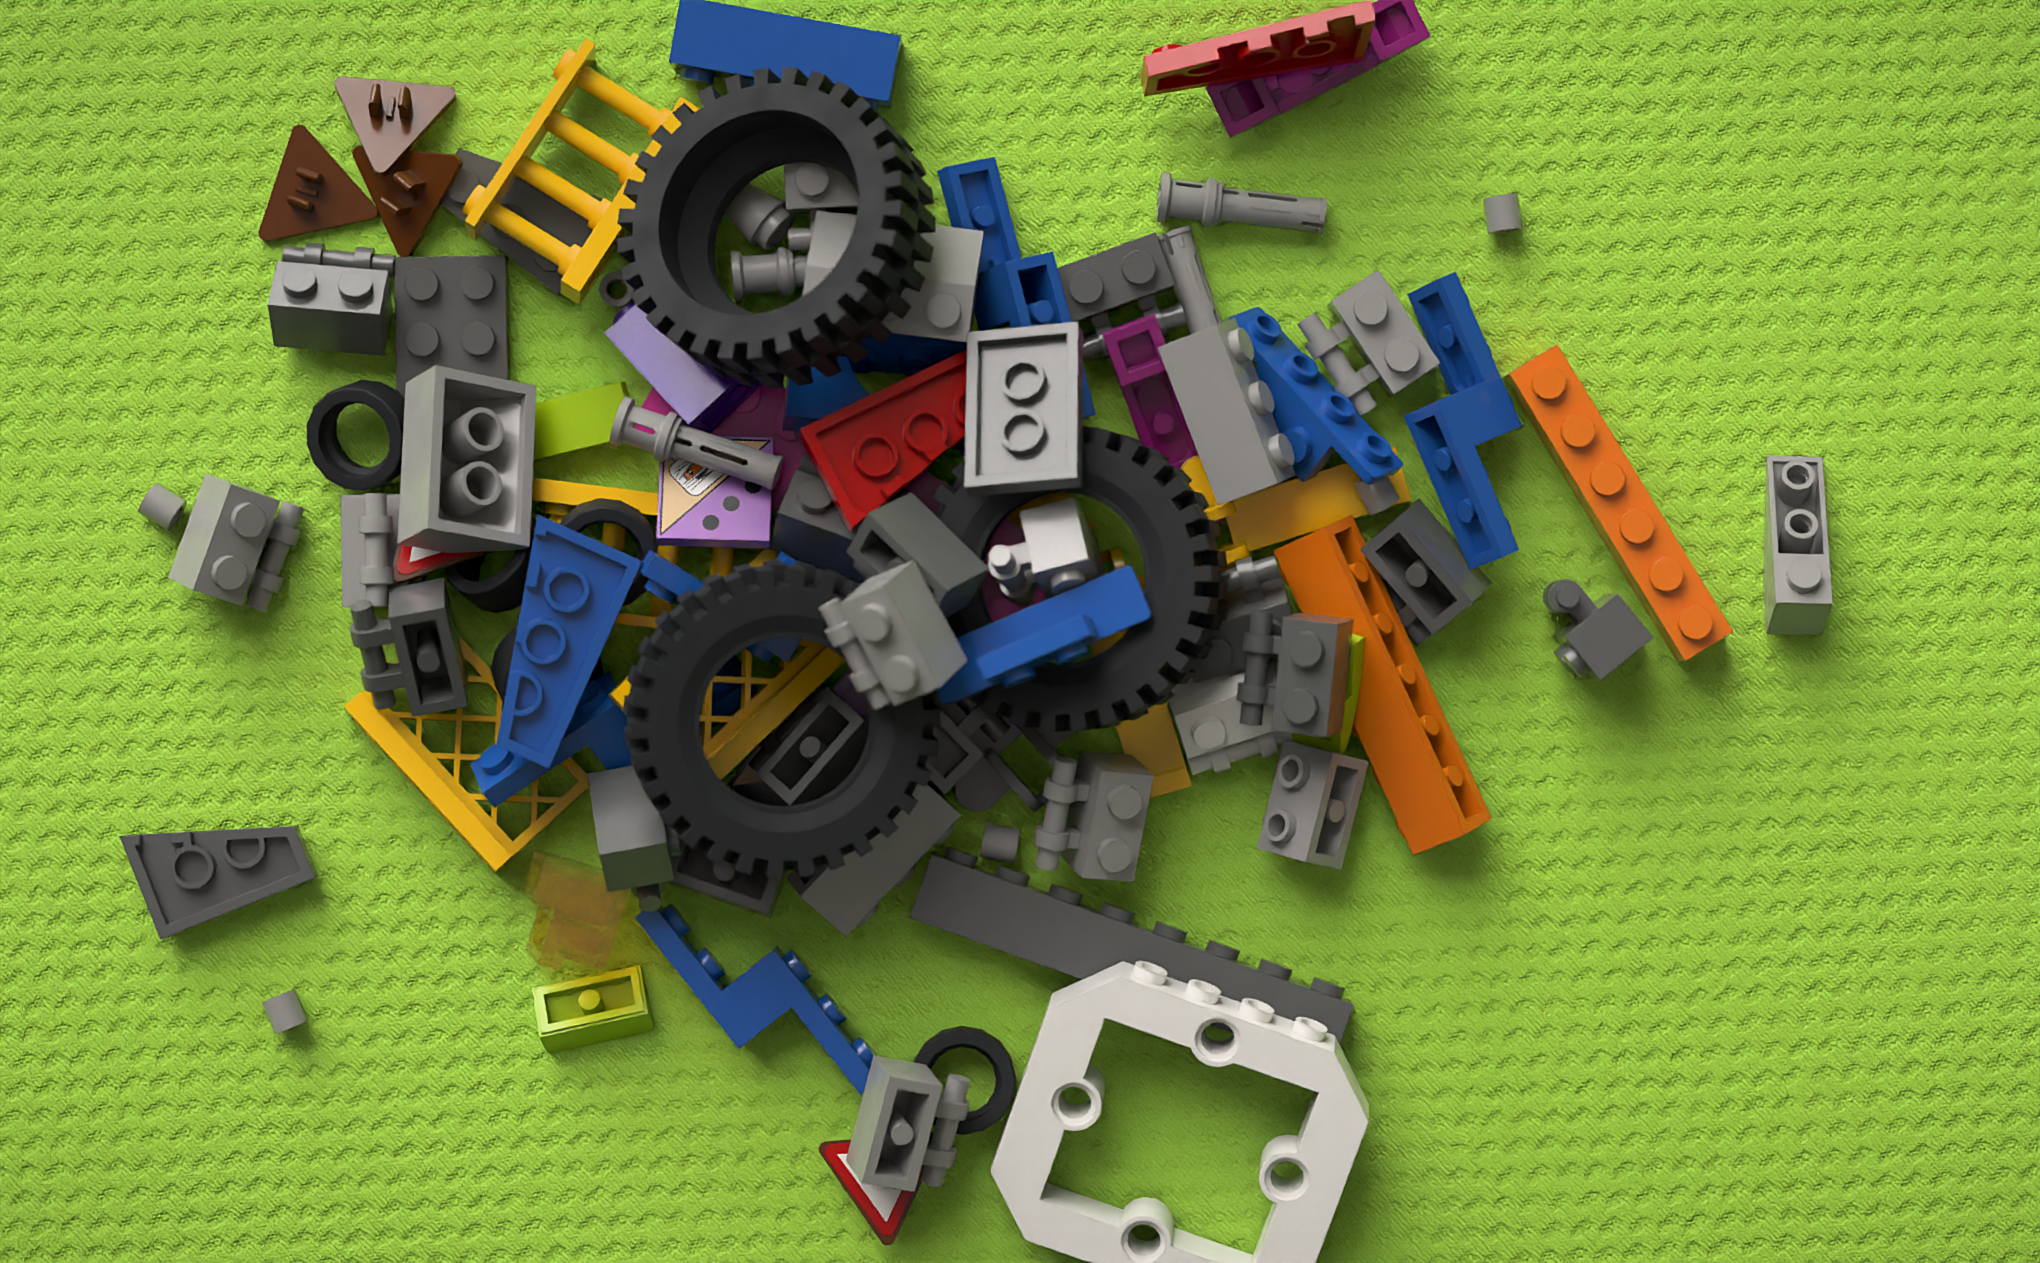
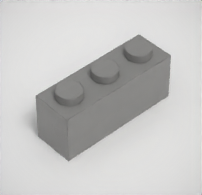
(1228, 411)
(852, 892)

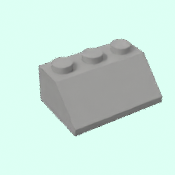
(949, 291)
(466, 462)

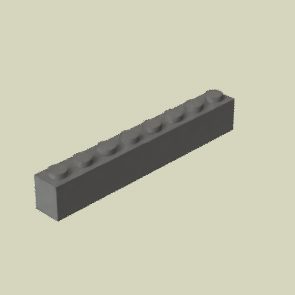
(1083, 941)

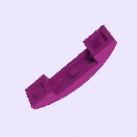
(1258, 100)
(1149, 390)

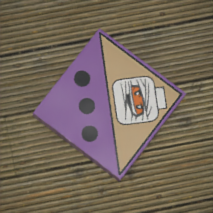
(713, 507)

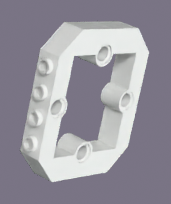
(1178, 1012)

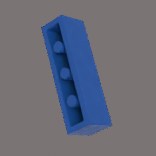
(736, 40)

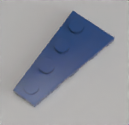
(562, 626)

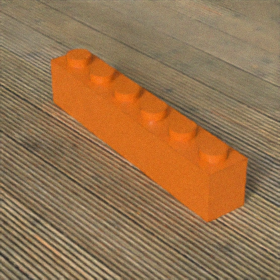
(1617, 504)
(1396, 707)

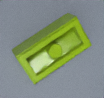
(592, 1009)

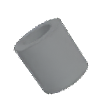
(1502, 213)
(605, 286)
(1376, 496)
(162, 506)
(1000, 843)
(284, 1011)

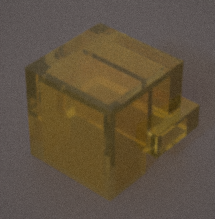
(574, 911)

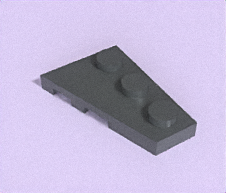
(529, 204)
(214, 872)

